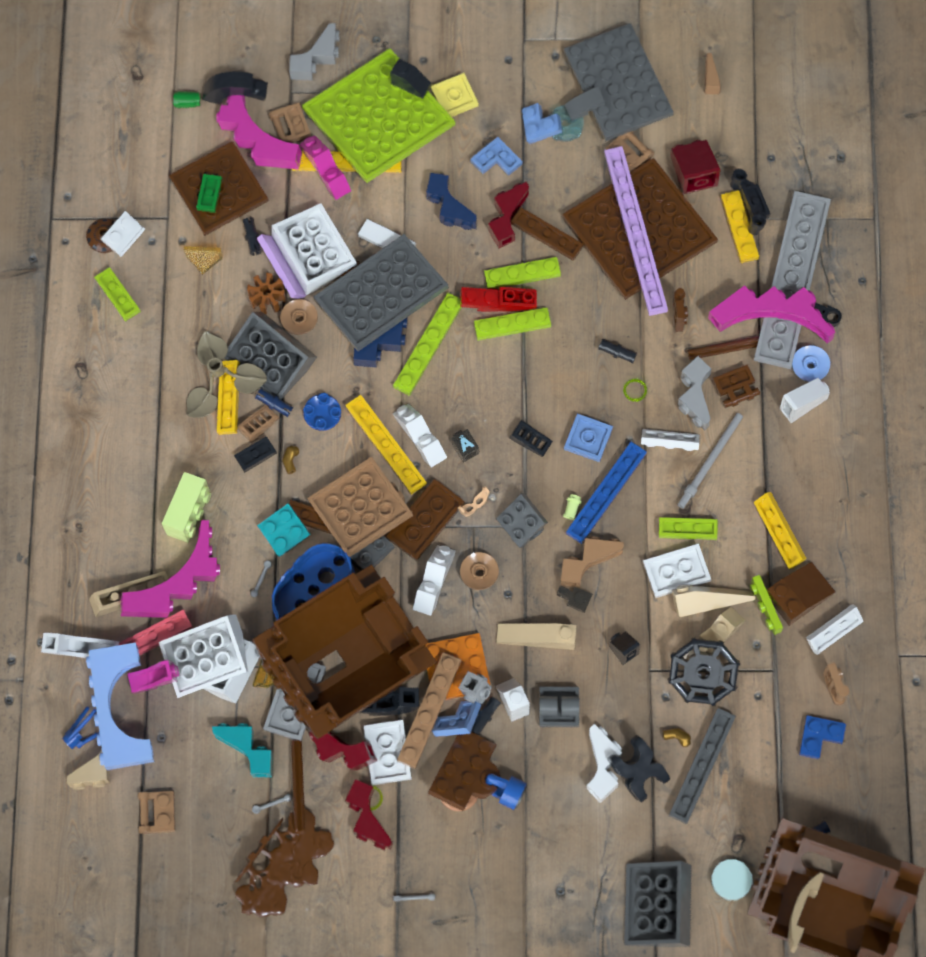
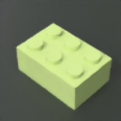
(186, 507)

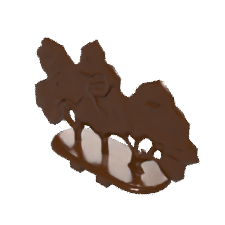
(288, 865)

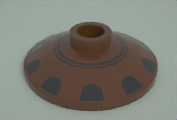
(94, 235)

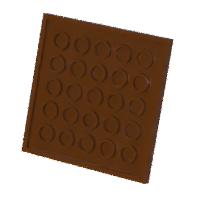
(670, 222)

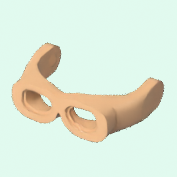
(483, 495)

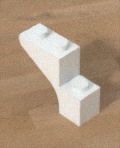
(419, 433)
(434, 577)
(72, 645)
(604, 782)

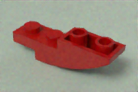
(501, 300)

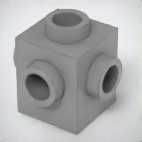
(475, 688)

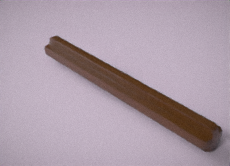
(723, 348)
(298, 787)

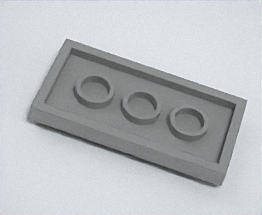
(281, 716)

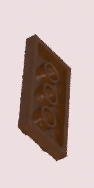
(430, 516)

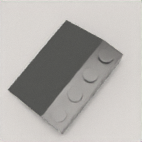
(273, 351)
(658, 904)

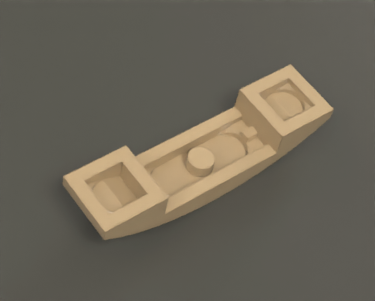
(794, 931)

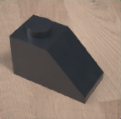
(409, 79)
(624, 647)

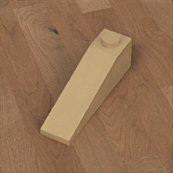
(110, 598)
(698, 599)
(538, 635)

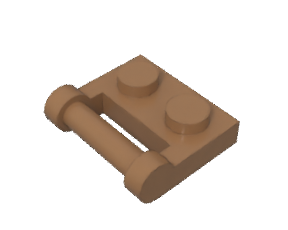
(295, 121)
(632, 158)
(834, 683)
(163, 812)

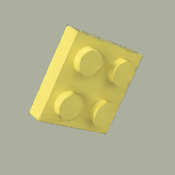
(455, 95)

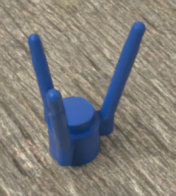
(73, 736)

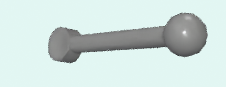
(267, 565)
(256, 809)
(431, 896)

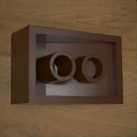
(799, 593)

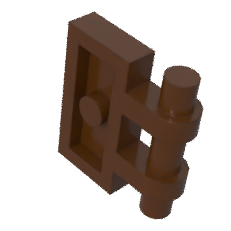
(680, 311)
(733, 381)

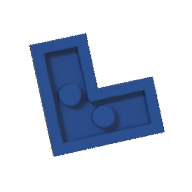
(819, 730)

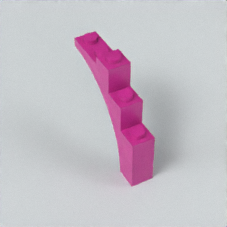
(265, 149)
(772, 304)
(156, 600)

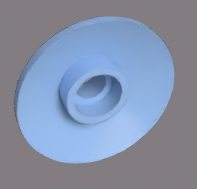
(814, 356)

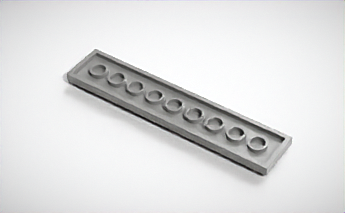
(793, 272)

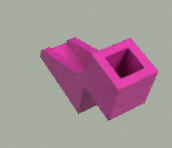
(324, 164)
(154, 676)

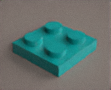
(284, 530)

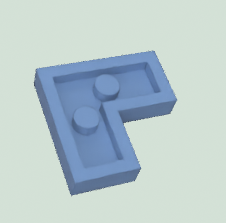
(537, 127)
(497, 153)
(460, 722)

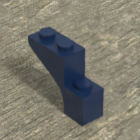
(452, 211)
(389, 341)

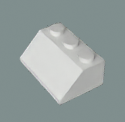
(232, 687)

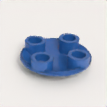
(322, 412)

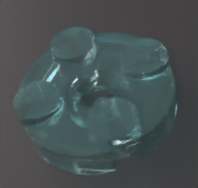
(570, 132)

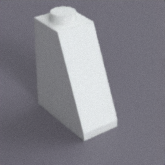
(804, 399)
(513, 699)

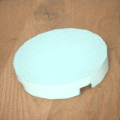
(731, 879)

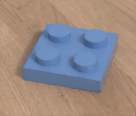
(588, 438)

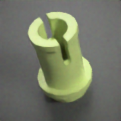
(572, 506)

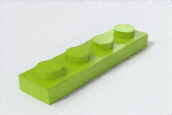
(522, 273)
(512, 323)

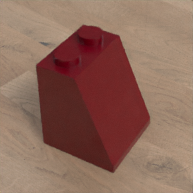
(695, 166)

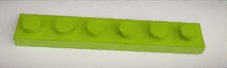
(428, 344)

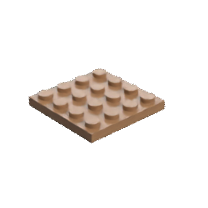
(360, 507)

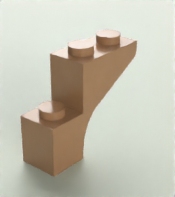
(595, 552)

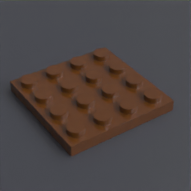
(238, 192)

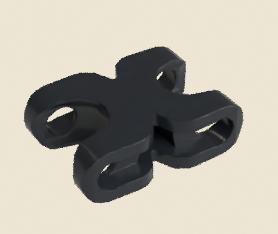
(638, 768)

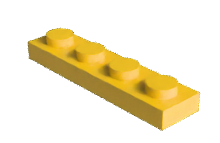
(739, 226)
(228, 401)
(780, 530)

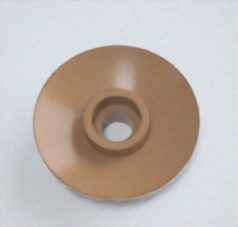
(297, 309)
(474, 563)

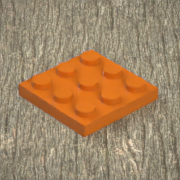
(472, 658)

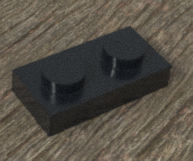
(255, 454)

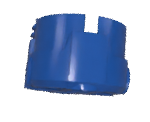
(310, 566)

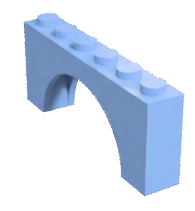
(107, 667)

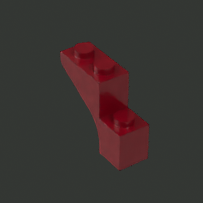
(507, 205)
(332, 747)
(367, 825)

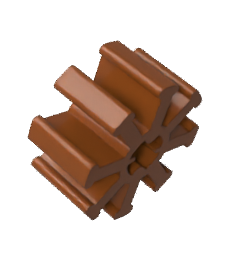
(257, 296)

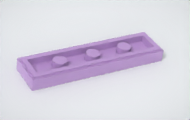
(281, 266)

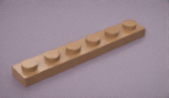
(429, 710)

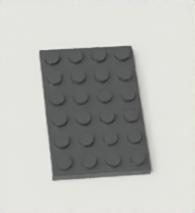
(625, 78)
(381, 292)

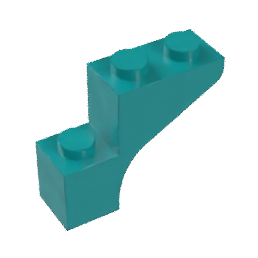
(242, 739)

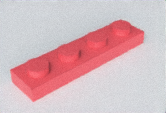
(169, 627)

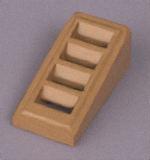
(712, 82)
(254, 418)

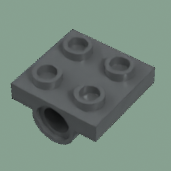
(522, 520)
(372, 554)
(559, 707)

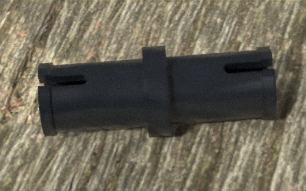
(251, 236)
(617, 351)
(485, 715)

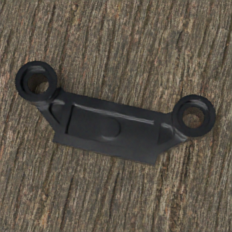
(753, 200)

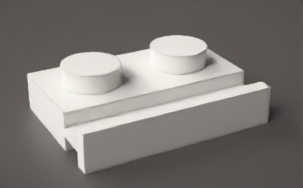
(122, 234)

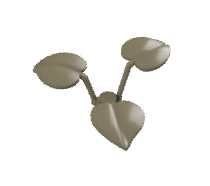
(210, 353)

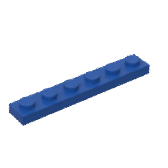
(606, 492)

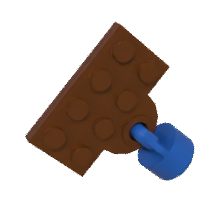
(470, 773)

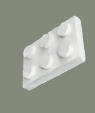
(676, 569)
(387, 744)

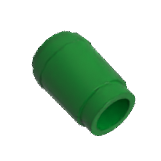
(186, 99)

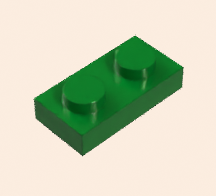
(209, 193)

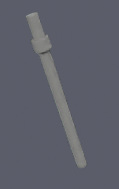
(691, 489)

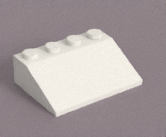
(312, 248)
(206, 654)

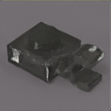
(577, 599)

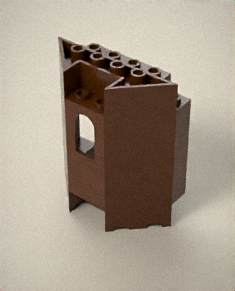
(368, 633)
(851, 913)

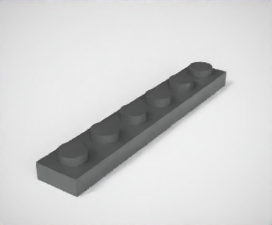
(702, 766)

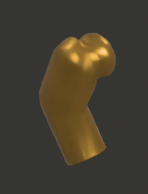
(290, 453)
(679, 734)

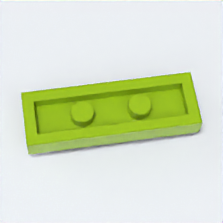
(117, 294)
(688, 528)
(765, 605)

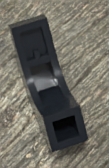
(233, 83)
(395, 703)

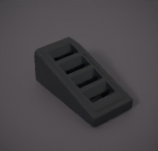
(527, 444)

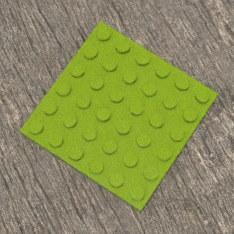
(375, 120)

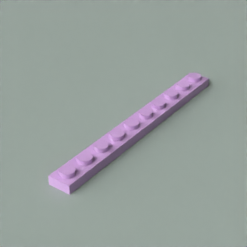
(636, 231)

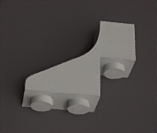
(323, 52)
(693, 400)

